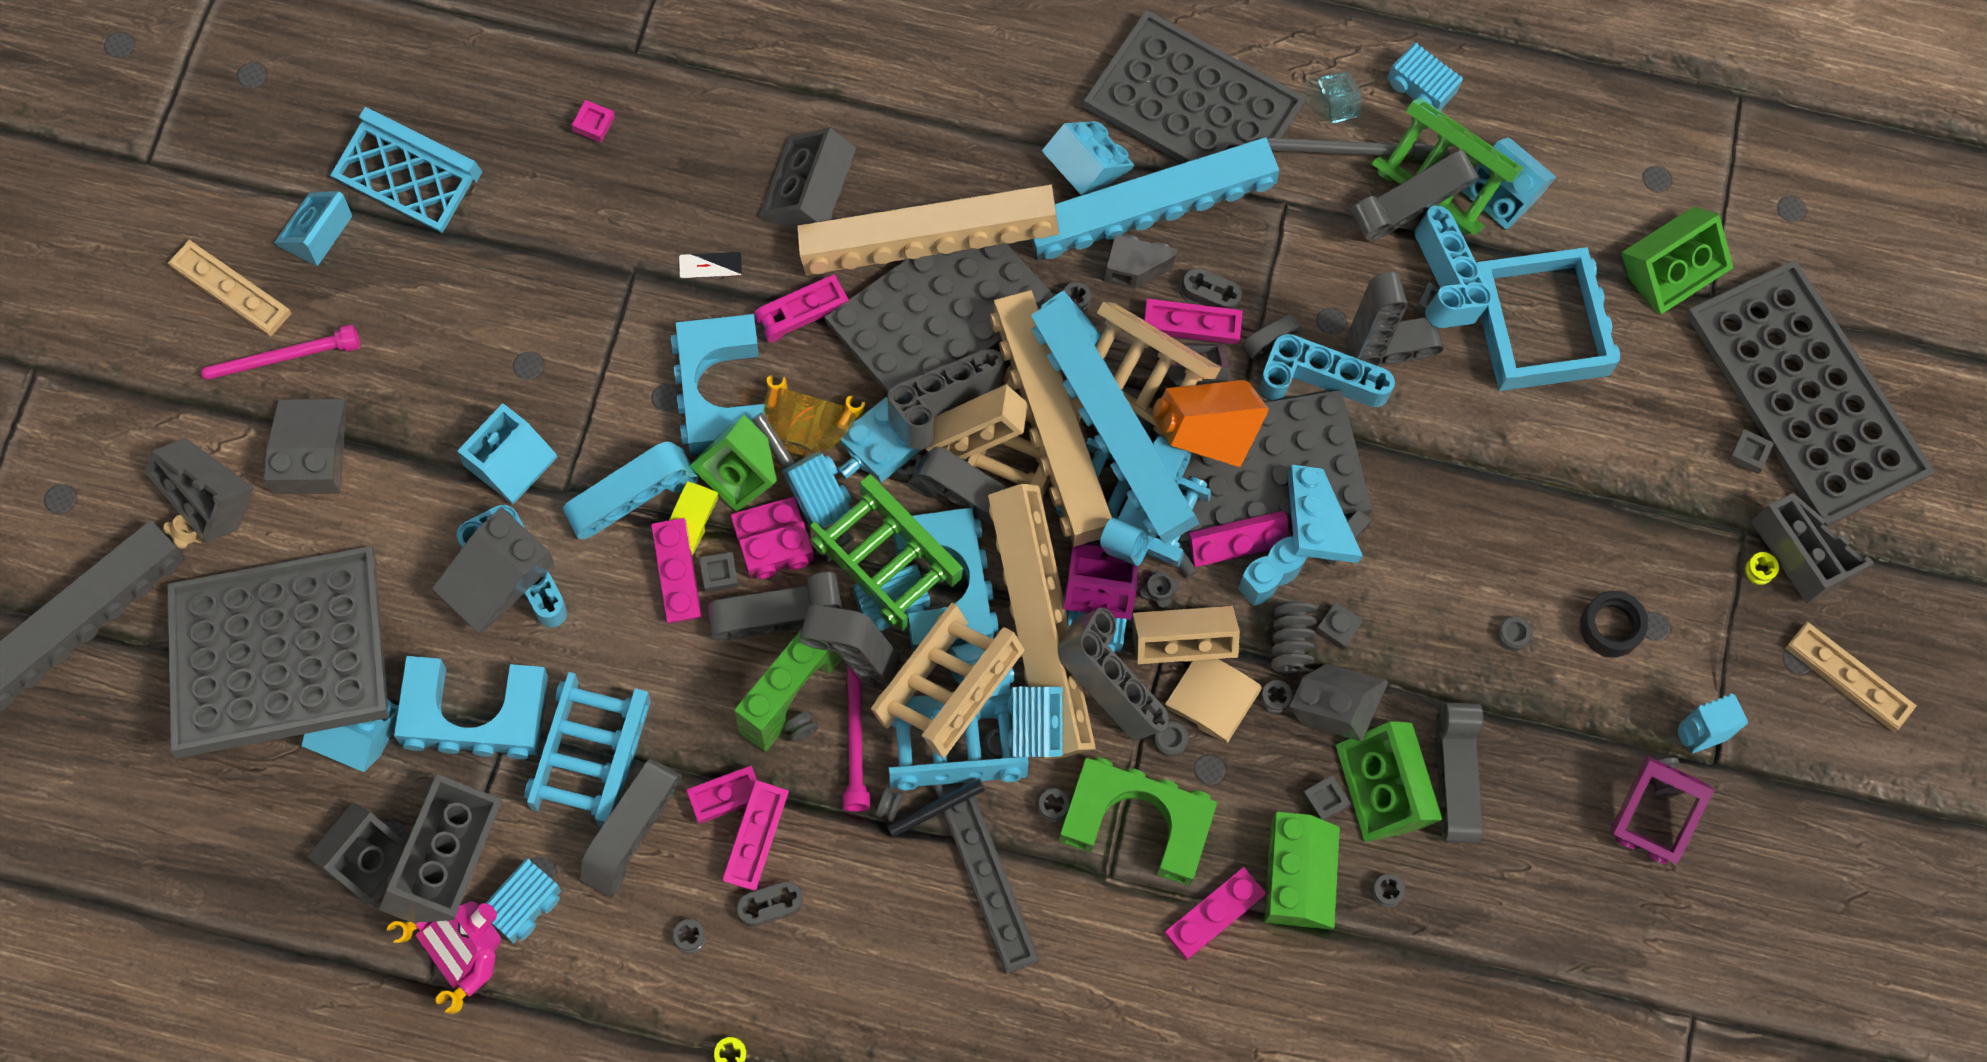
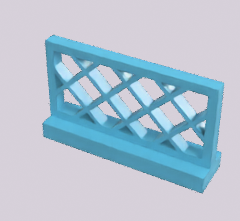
(417, 145)

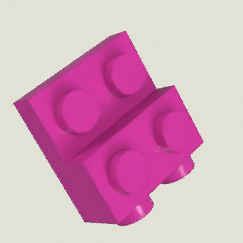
(772, 538)

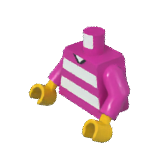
(459, 948)

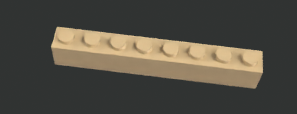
(928, 230)
(1052, 421)
(1038, 605)

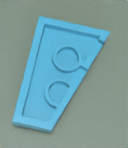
(1318, 519)

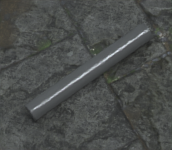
(774, 441)

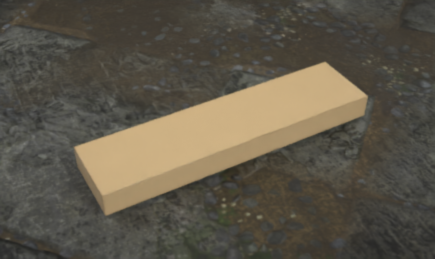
(229, 288)
(1851, 677)

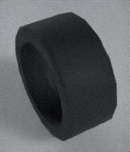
(1624, 602)

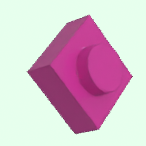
(593, 121)

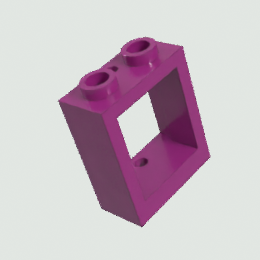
(1091, 573)
(1677, 779)

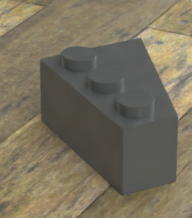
(199, 488)
(1807, 549)

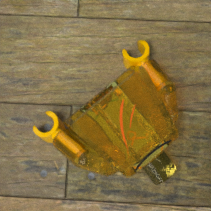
(807, 421)

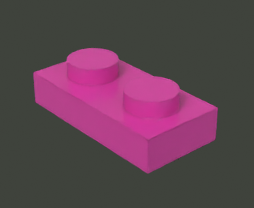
(721, 795)

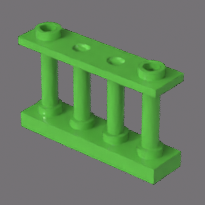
(1450, 134)
(895, 521)

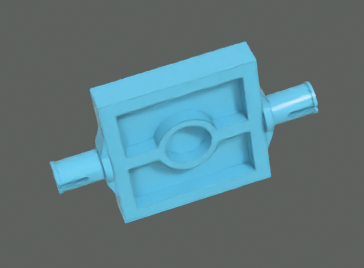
(875, 445)

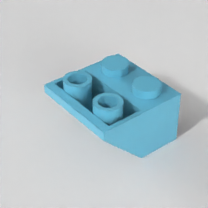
(1087, 156)
(1513, 198)
(507, 454)
(354, 744)

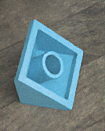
(315, 226)

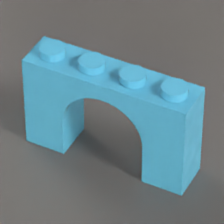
(699, 347)
(958, 535)
(512, 731)

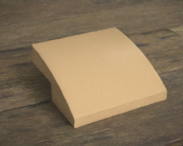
(1213, 697)

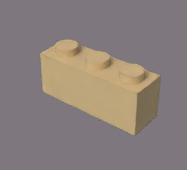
(980, 423)
(1185, 635)

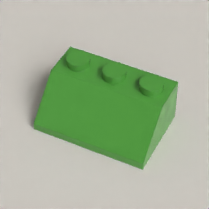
(1678, 258)
(1388, 781)
(1302, 871)

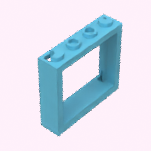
(1497, 337)

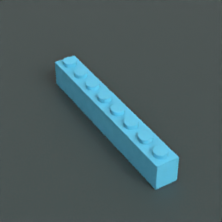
(1160, 197)
(1114, 419)

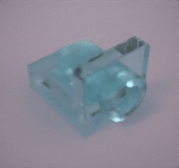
(1342, 96)

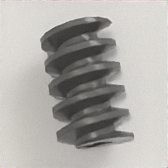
(1292, 636)

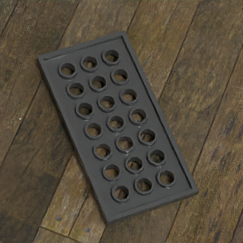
(1777, 425)

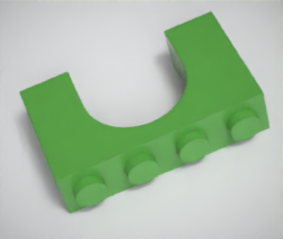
(764, 709)
(1185, 813)

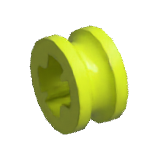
(1763, 559)
(737, 1045)

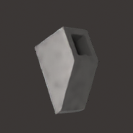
(1137, 261)

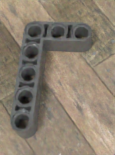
(1377, 330)

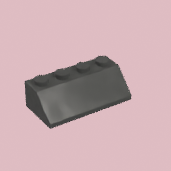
(441, 853)

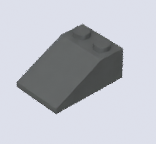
(306, 447)
(492, 571)

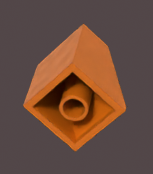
(1212, 419)

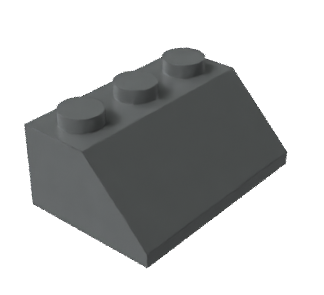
(808, 179)

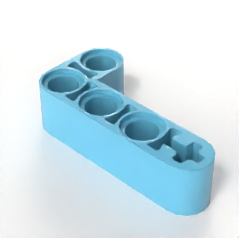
(1462, 287)
(1326, 377)
(628, 488)
(1128, 536)
(535, 592)

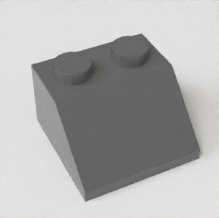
(1338, 701)
(359, 853)

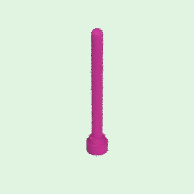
(344, 339)
(856, 795)

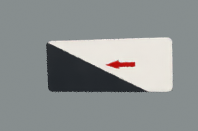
(710, 265)

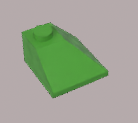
(737, 464)

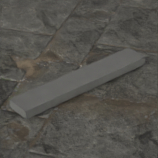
(989, 882)

